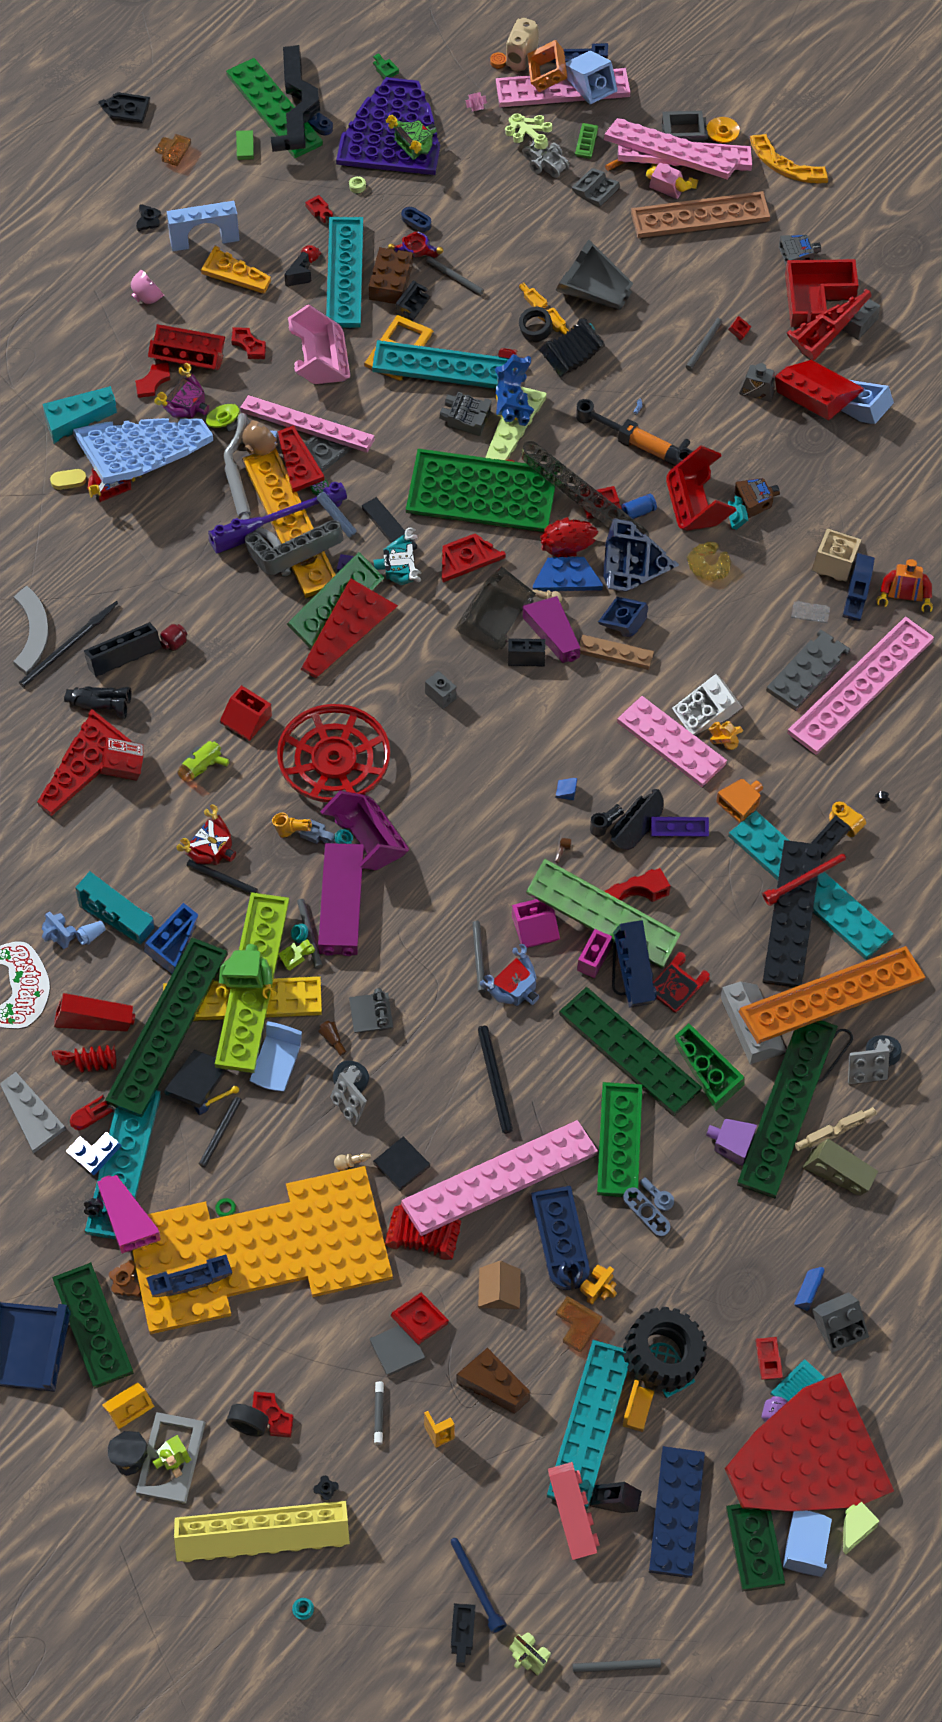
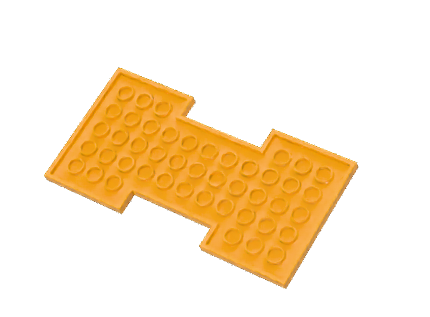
(320, 1236)

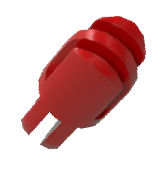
(90, 1114)

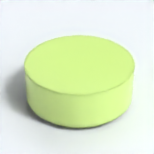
(357, 184)

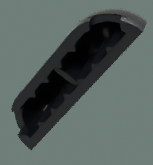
(637, 820)

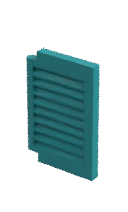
(799, 1378)

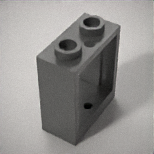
(683, 118)

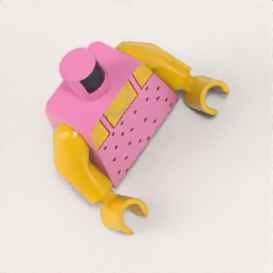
(669, 180)

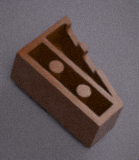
(494, 1381)

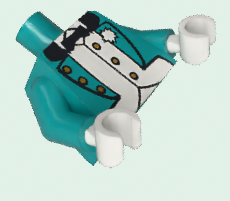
(399, 560)

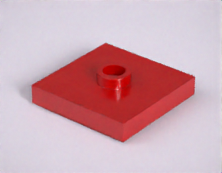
(419, 1318)

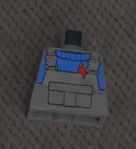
(797, 247)

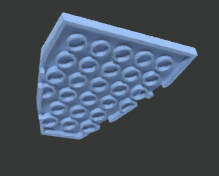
(135, 449)

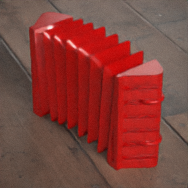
(404, 1233)

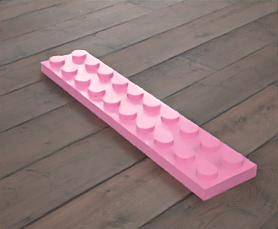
(860, 685)
(499, 1177)

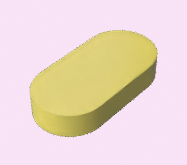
(68, 479)

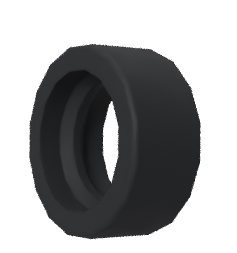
(536, 335)
(247, 1420)

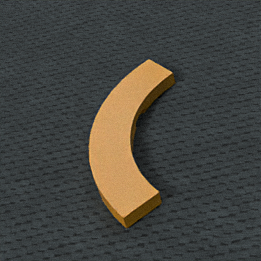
(784, 166)

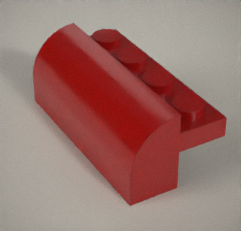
(187, 346)

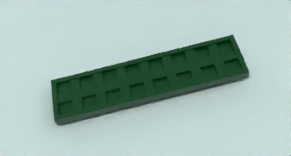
(630, 1051)

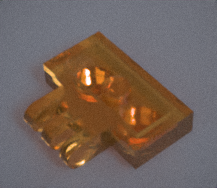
(173, 149)

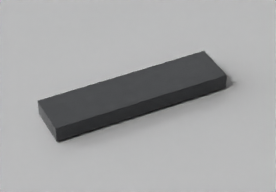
(384, 520)

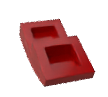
(768, 1358)

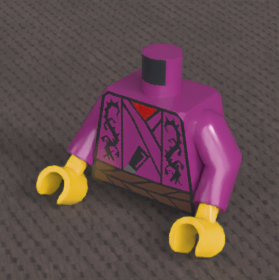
(185, 398)

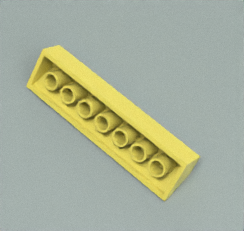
(261, 1531)

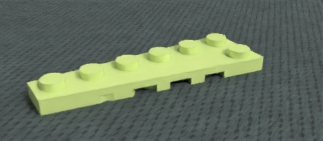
(508, 433)

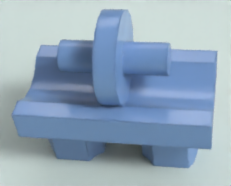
(55, 931)

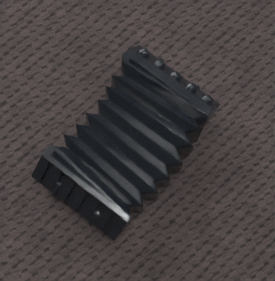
(572, 348)

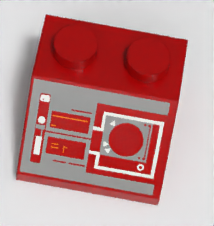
(122, 759)

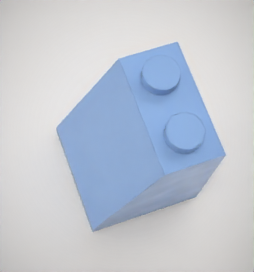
(591, 76)

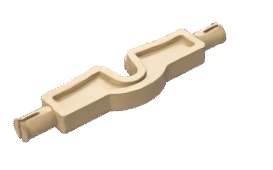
(832, 1132)

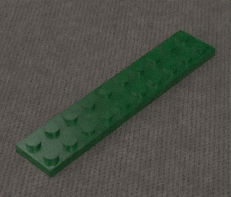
(166, 1027)
(786, 1108)

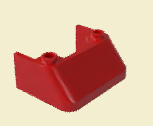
(688, 495)

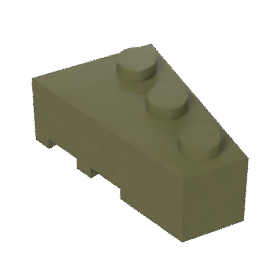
(840, 1167)

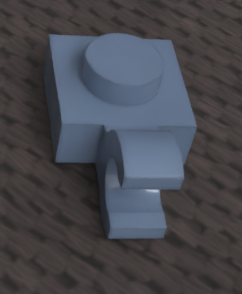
(317, 833)

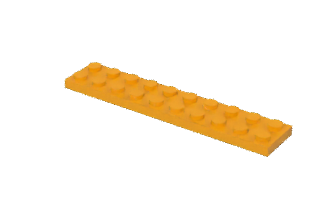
(275, 494)

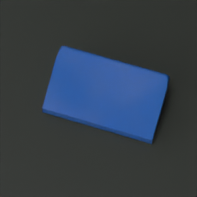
(809, 1288)

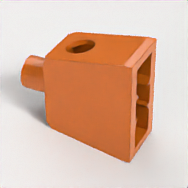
(740, 799)

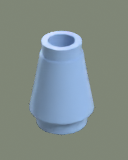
(89, 932)

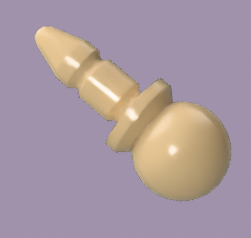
(545, 595)
(342, 1162)

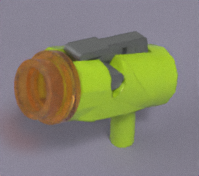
(200, 759)

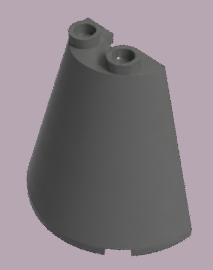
(595, 279)

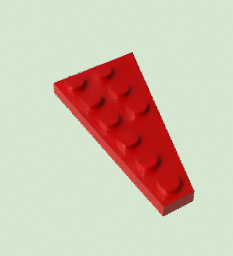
(348, 623)
(79, 763)

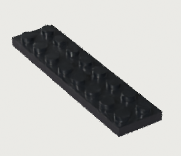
(792, 916)

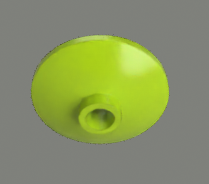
(222, 415)

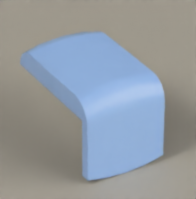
(277, 1057)
(807, 1543)

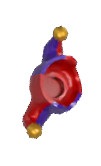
(418, 244)

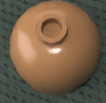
(258, 439)

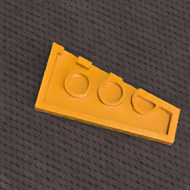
(228, 269)

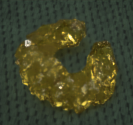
(701, 567)

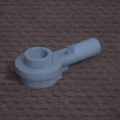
(663, 1200)

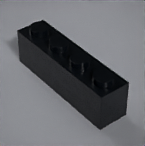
(122, 649)

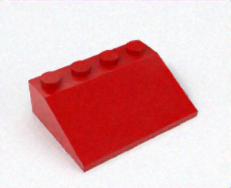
(816, 388)

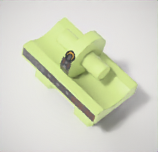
(527, 1655)

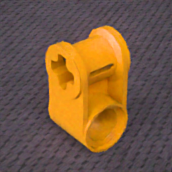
(849, 816)

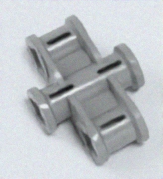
(547, 159)

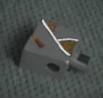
(759, 383)

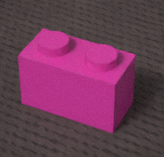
(594, 953)

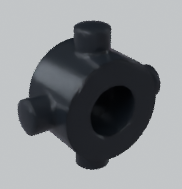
(882, 797)

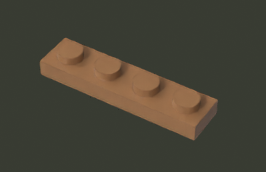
(616, 652)

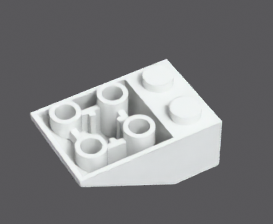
(707, 705)

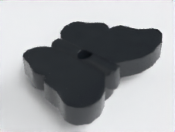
(148, 218)

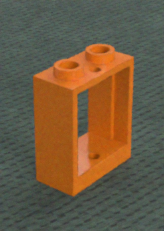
(536, 59)

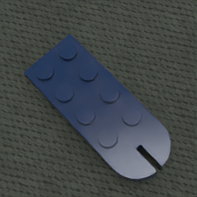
(561, 1237)

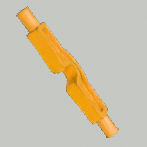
(538, 300)

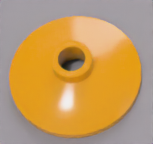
(723, 129)

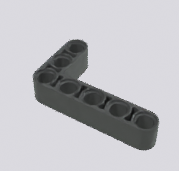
(295, 550)

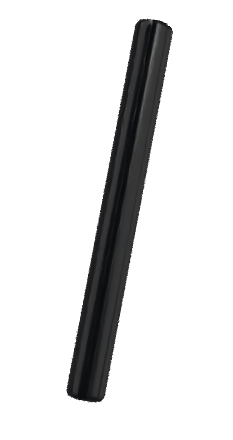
(495, 1080)

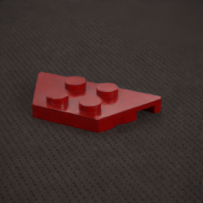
(467, 555)

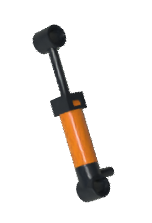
(631, 434)

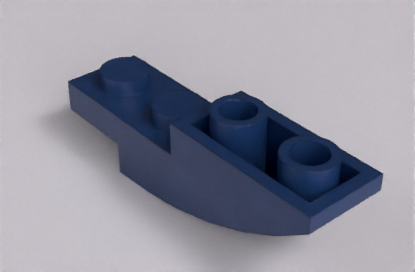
(858, 587)

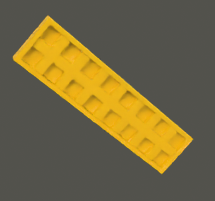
(293, 998)

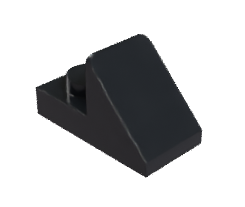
(298, 271)

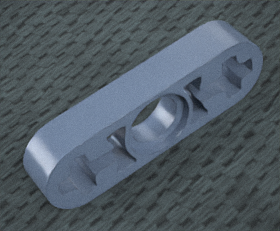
(632, 1204)

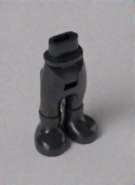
(100, 698)

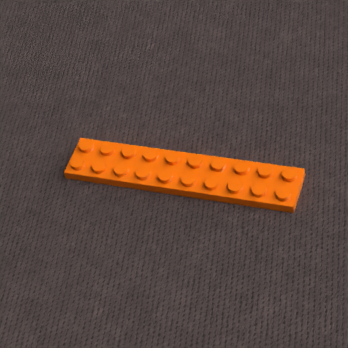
(831, 994)

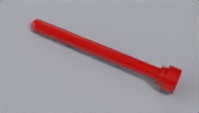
(773, 895)

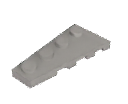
(32, 1114)

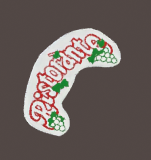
(28, 985)

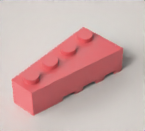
(572, 1511)

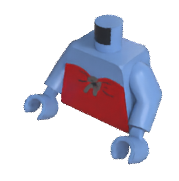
(514, 982)

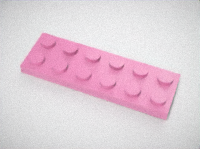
(672, 741)

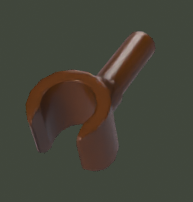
(565, 843)

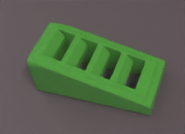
(589, 131)

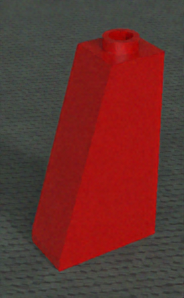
(92, 1014)

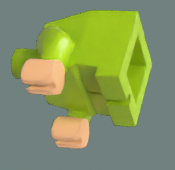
(171, 1455)

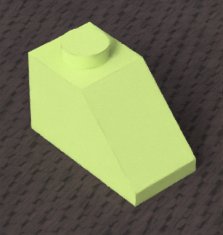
(857, 1525)

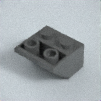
(841, 1322)

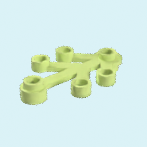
(519, 121)

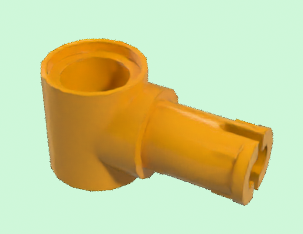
(286, 826)

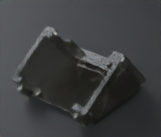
(495, 609)

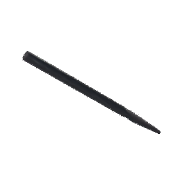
(94, 621)

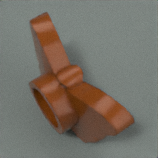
(127, 1286)

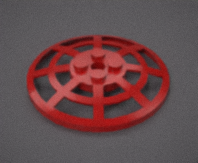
(333, 746)

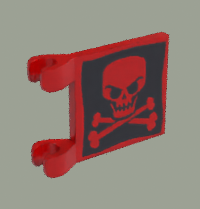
(677, 987)

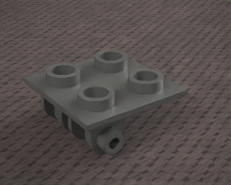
(371, 1012)

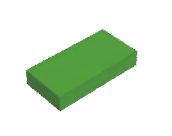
(245, 146)

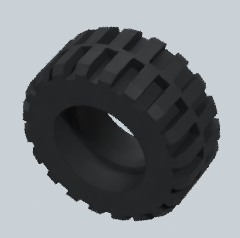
(682, 1332)

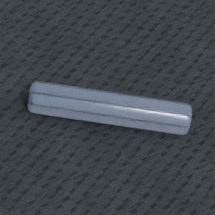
(336, 514)

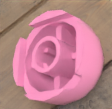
(145, 289)

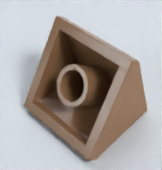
(499, 1286)

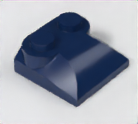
(625, 616)

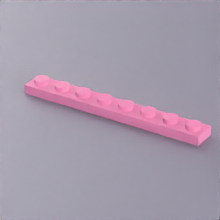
(307, 423)

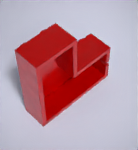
(814, 282)

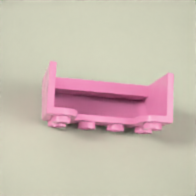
(322, 347)

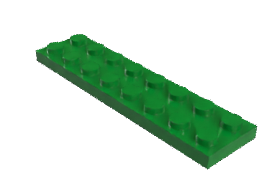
(269, 101)

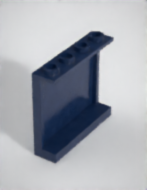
(32, 1345)

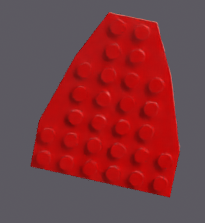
(810, 1455)

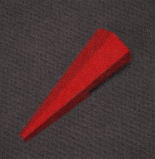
(818, 334)

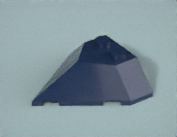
(632, 557)

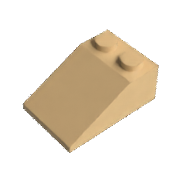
(836, 555)

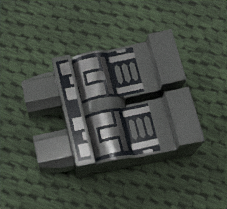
(466, 413)

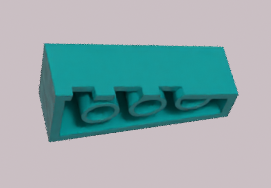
(78, 411)
(113, 908)

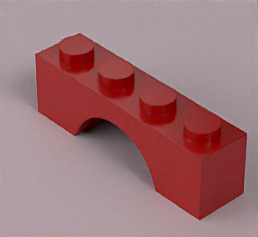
(650, 885)

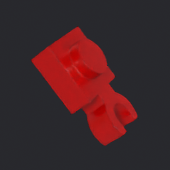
(318, 206)

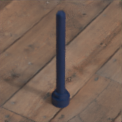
(496, 1622)

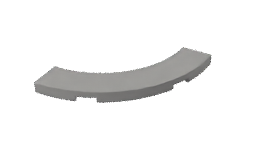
(38, 630)

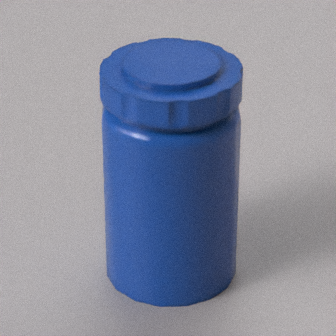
(640, 506)

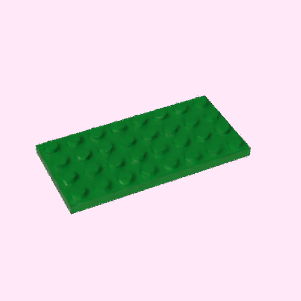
(479, 491)

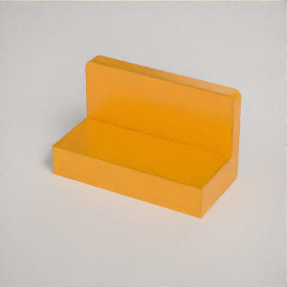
(128, 1405)
(638, 1407)
(441, 1432)

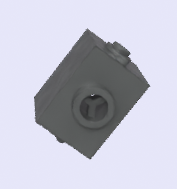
(440, 690)

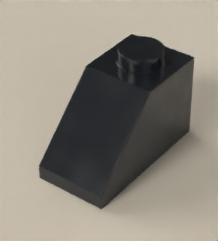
(616, 1497)

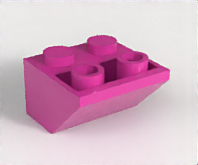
(535, 923)

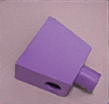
(733, 1139)

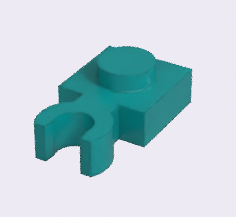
(740, 516)

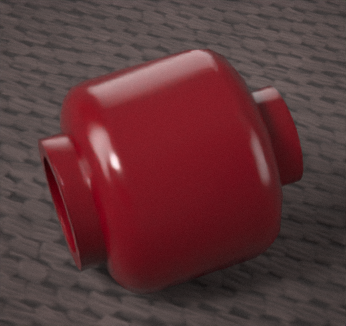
(173, 637)

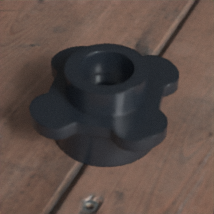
(94, 1207)
(326, 1494)

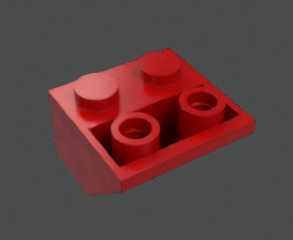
(246, 713)

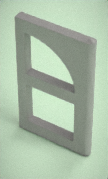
(178, 1488)

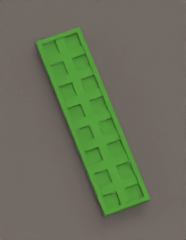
(598, 909)

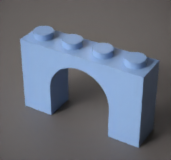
(183, 220)

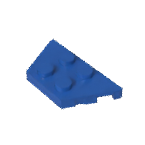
(567, 575)

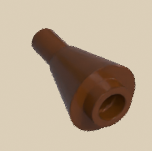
(330, 1033)

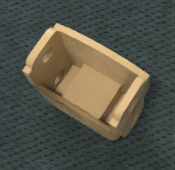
(517, 51)

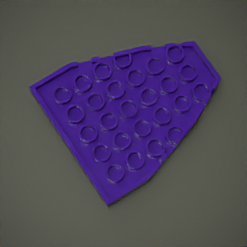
(372, 142)

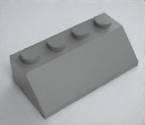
(740, 995)

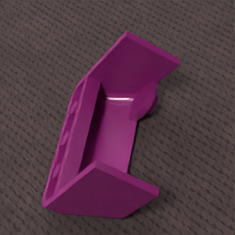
(369, 826)

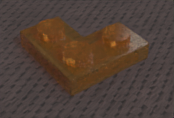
(583, 1323)

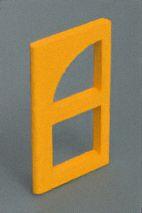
(422, 340)

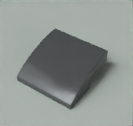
(595, 187)

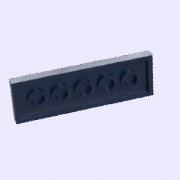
(677, 1512)

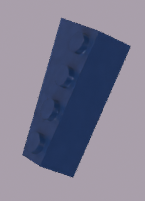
(635, 963)

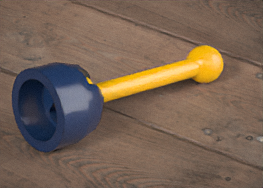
(205, 1107)

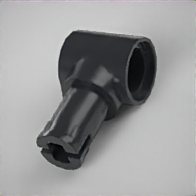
(605, 820)

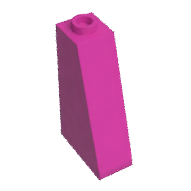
(127, 1218)

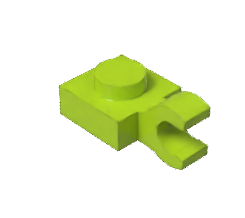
(294, 954)

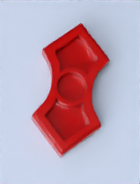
(243, 338)
(158, 374)
(279, 1421)

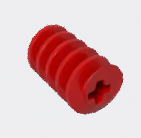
(95, 1058)

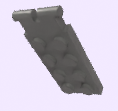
(807, 670)

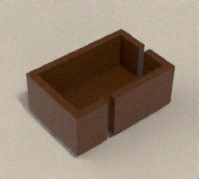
(390, 275)

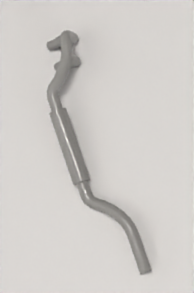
(235, 481)

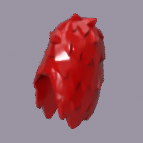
(567, 537)

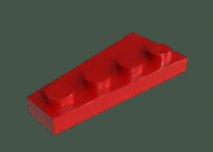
(299, 462)

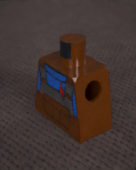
(756, 495)

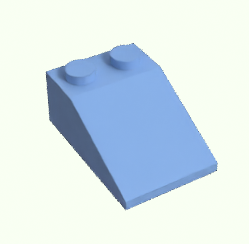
(870, 404)

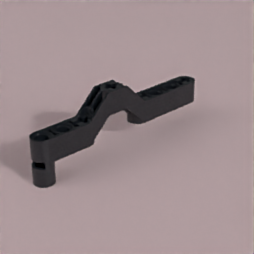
(303, 111)

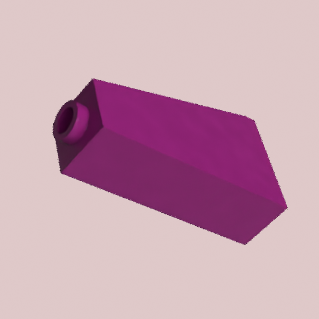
(551, 624)

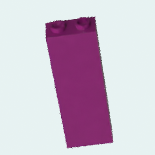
(341, 899)

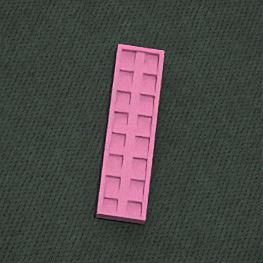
(520, 91)
(672, 148)
(630, 155)

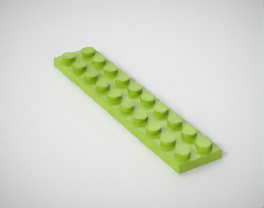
(247, 1006)

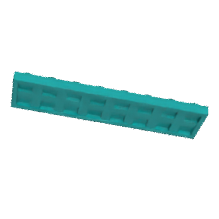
(593, 1414)

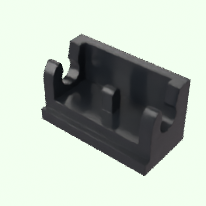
(412, 301)
(526, 652)

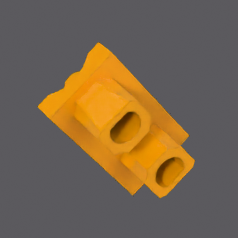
(725, 734)
(593, 1291)

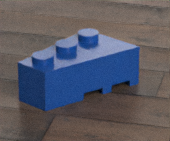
(172, 938)

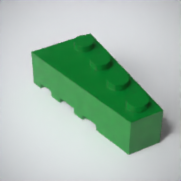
(712, 1070)

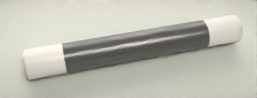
(379, 1396)

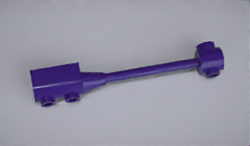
(234, 533)

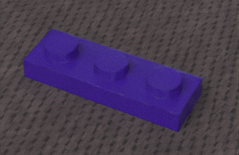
(680, 826)

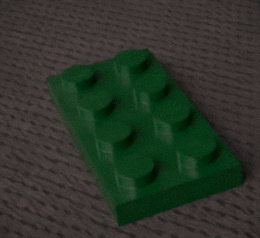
(755, 1548)

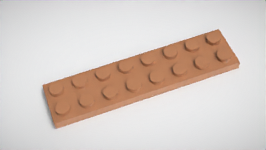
(700, 214)

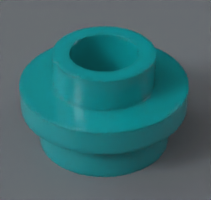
(345, 834)
(299, 933)
(300, 1603)

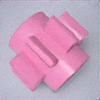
(476, 101)

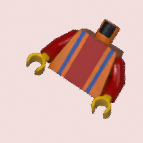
(907, 583)

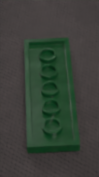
(93, 1325)

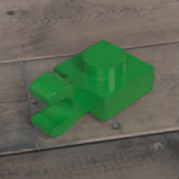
(385, 68)

